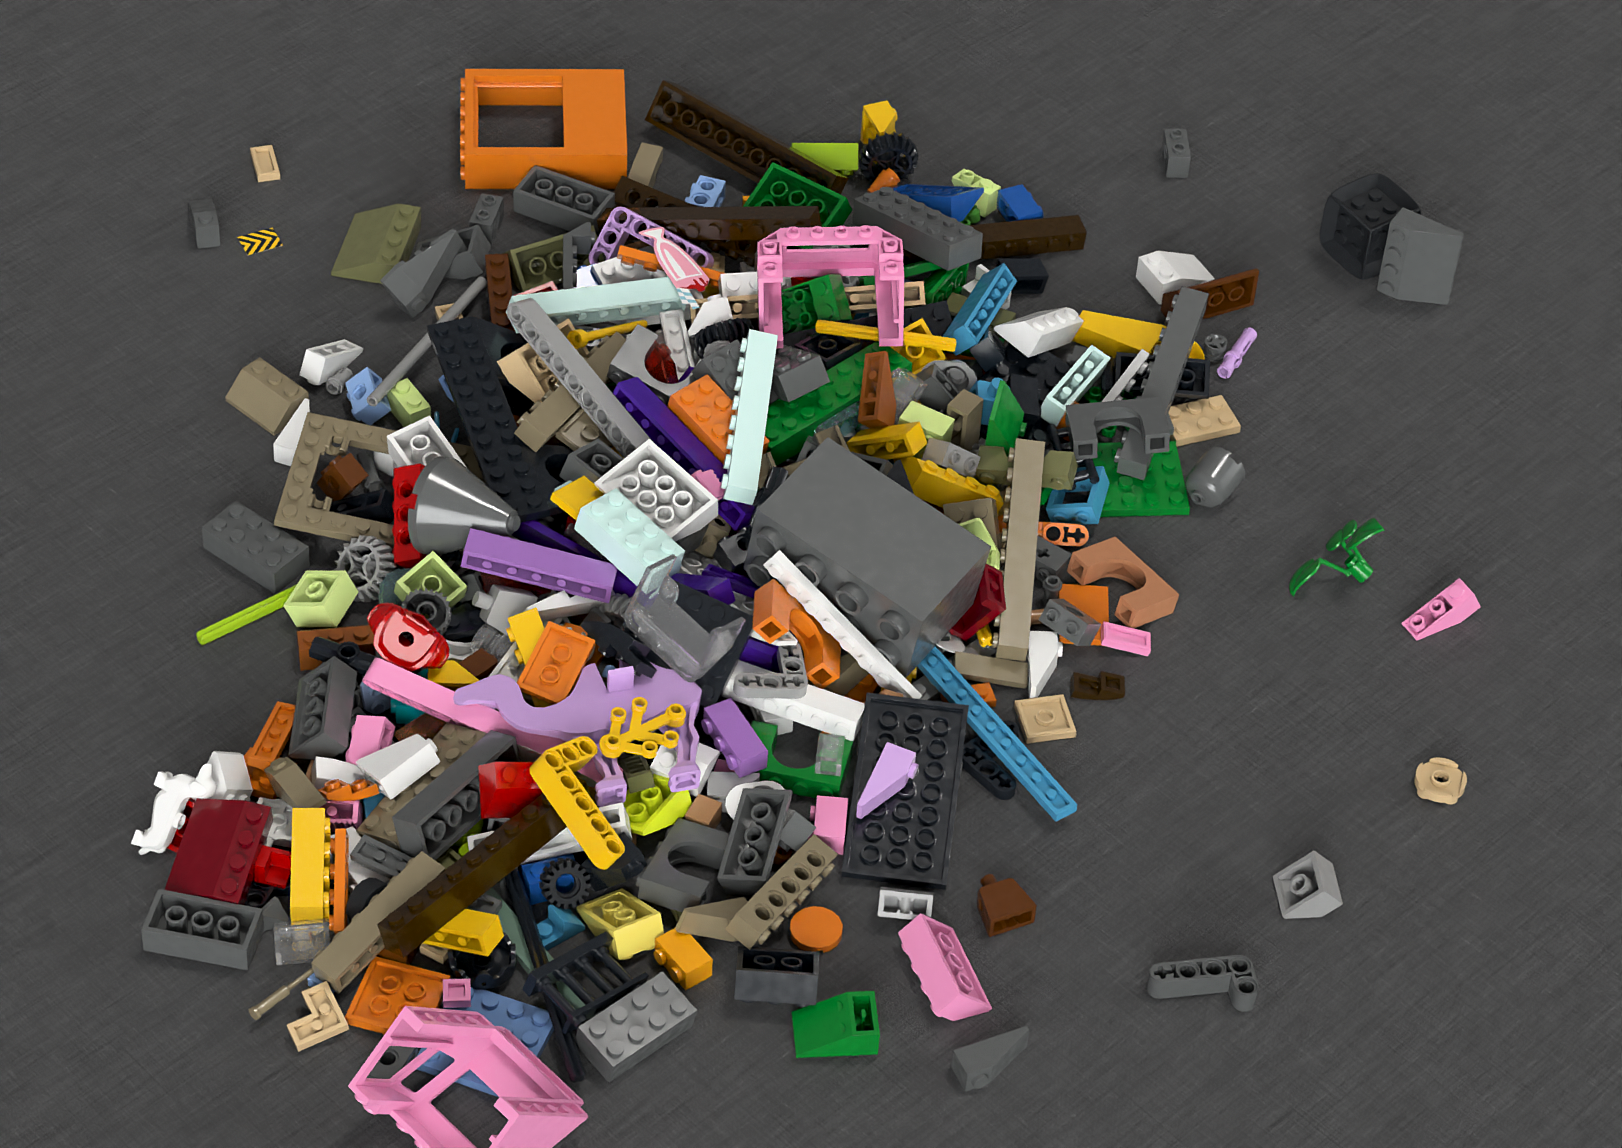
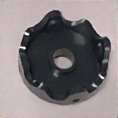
(487, 976)

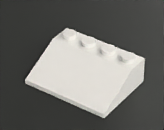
(662, 491)

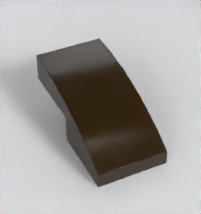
(1104, 687)

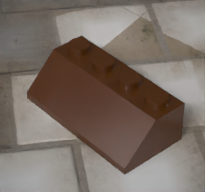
(1225, 293)

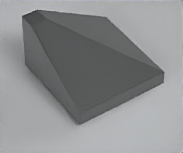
(273, 913)

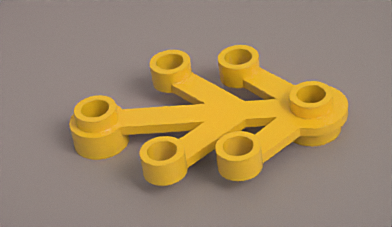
(614, 744)

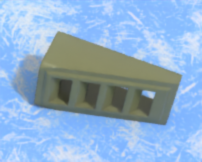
(636, 773)

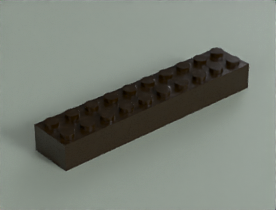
(731, 138)

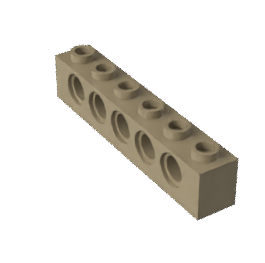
(781, 893)

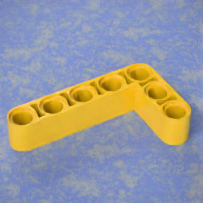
(557, 781)

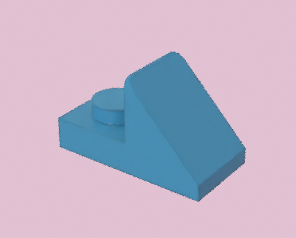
(559, 926)

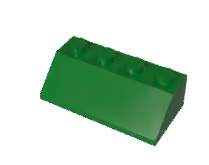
(944, 282)

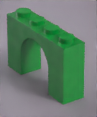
(804, 780)

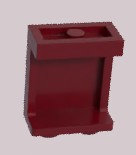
(986, 606)

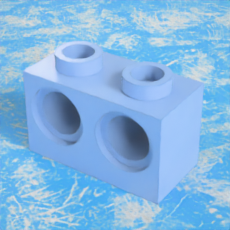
(707, 192)

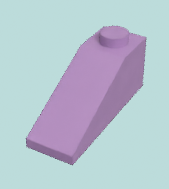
(888, 777)

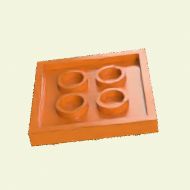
(388, 989)

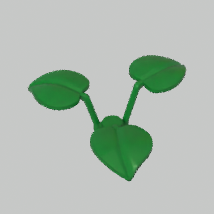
(1355, 563)

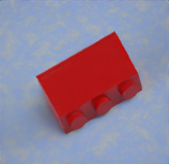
(506, 788)

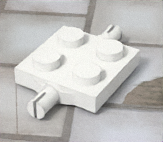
(281, 828)

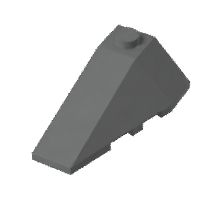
(415, 281)

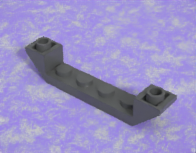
(575, 242)

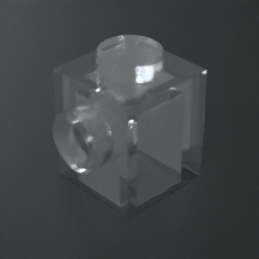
(829, 754)

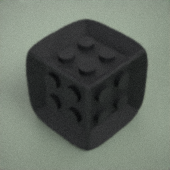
(1359, 221)

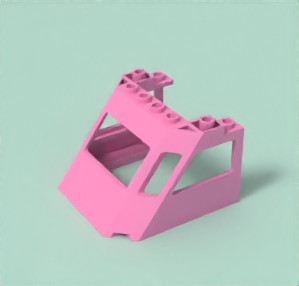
(881, 259)
(529, 1093)

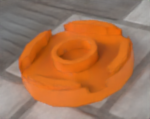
(816, 929)

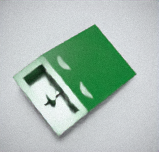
(813, 301)
(837, 1026)

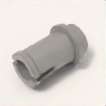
(336, 384)

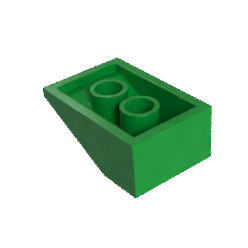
(1005, 420)

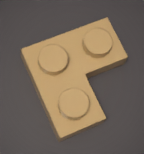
(323, 1022)

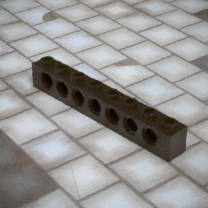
(629, 191)

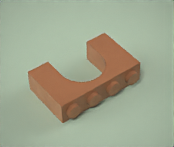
(1113, 559)

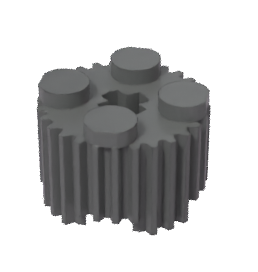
(431, 604)

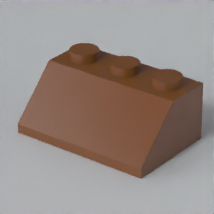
(359, 634)

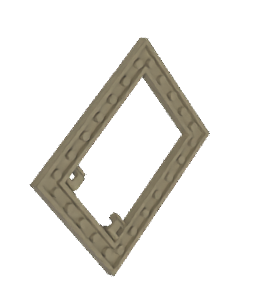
(298, 504)

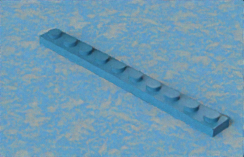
(998, 736)

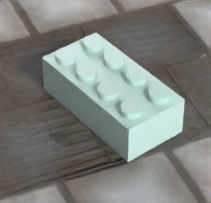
(626, 535)

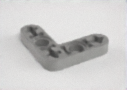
(794, 682)

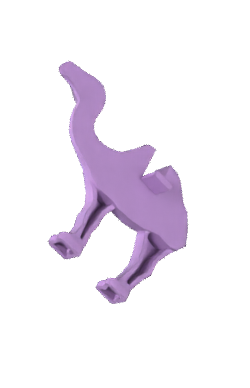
(588, 714)

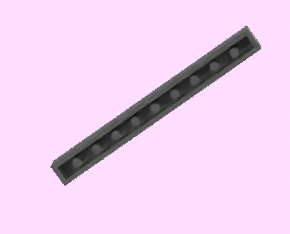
(1164, 373)

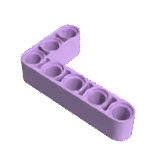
(631, 227)

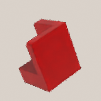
(273, 867)

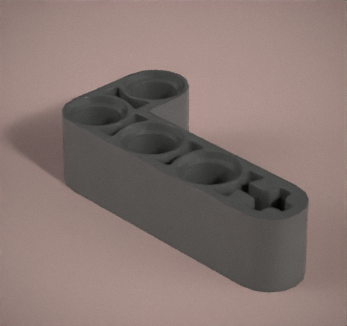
(1206, 976)

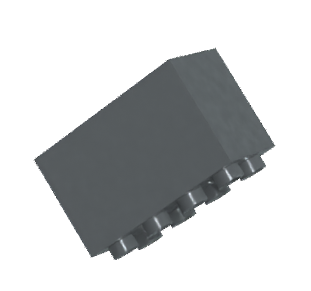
(871, 551)

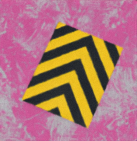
(260, 241)

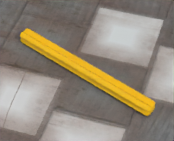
(871, 333)

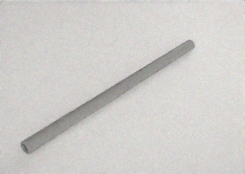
(424, 344)

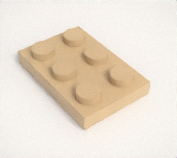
(1202, 420)

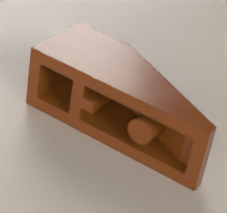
(877, 392)

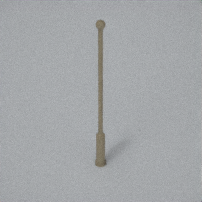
(276, 996)

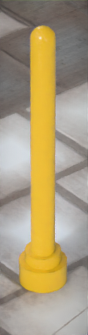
(580, 338)

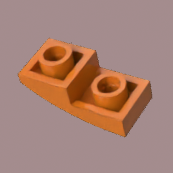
(341, 791)

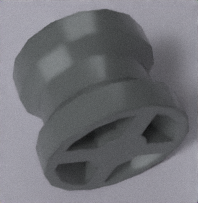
(1215, 348)

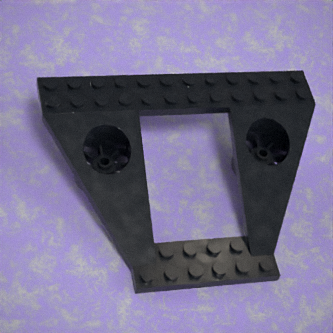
(482, 395)

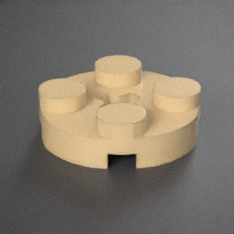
(1443, 792)

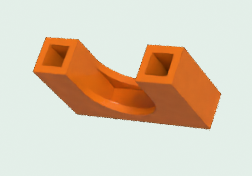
(778, 613)

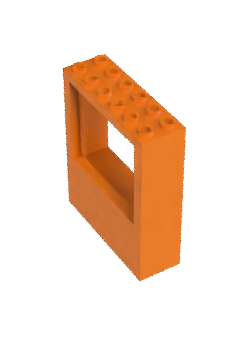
(591, 125)

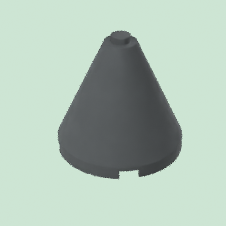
(452, 503)

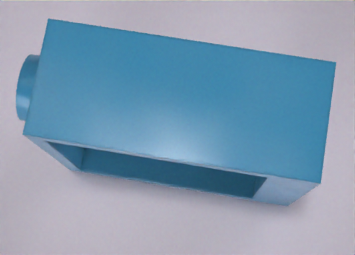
(1082, 512)

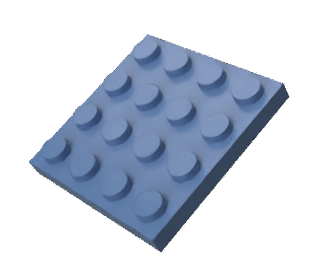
(523, 1020)

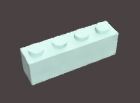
(1074, 384)

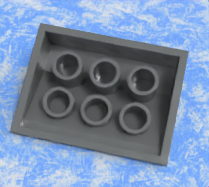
(1419, 259)

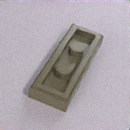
(991, 669)

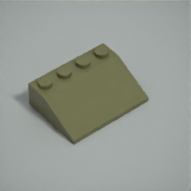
(378, 242)

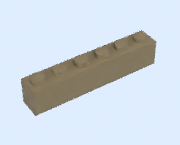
(361, 939)

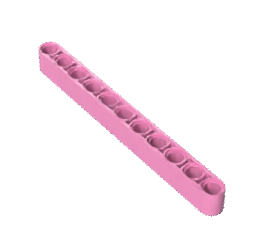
(439, 703)

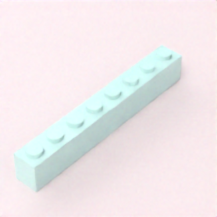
(607, 301)
(750, 417)

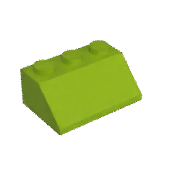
(837, 156)

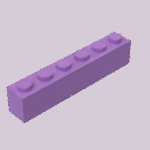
(539, 565)

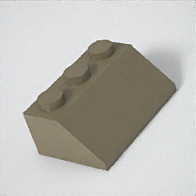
(266, 395)

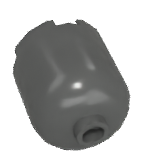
(1214, 477)

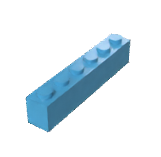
(980, 308)

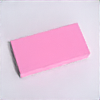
(1125, 638)

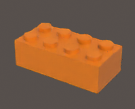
(707, 414)

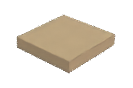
(1045, 719)

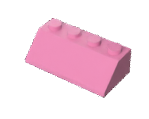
(943, 969)

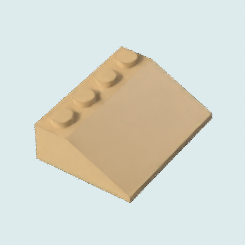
(529, 372)

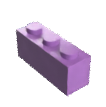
(734, 738)

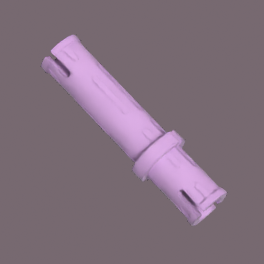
(1233, 358)

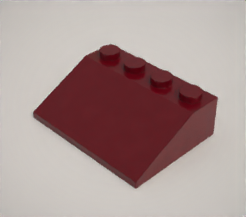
(220, 849)

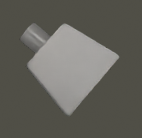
(501, 604)

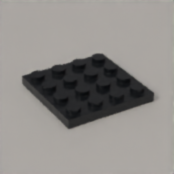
(711, 614)

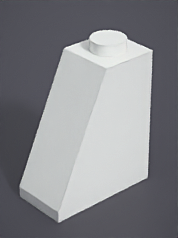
(399, 764)

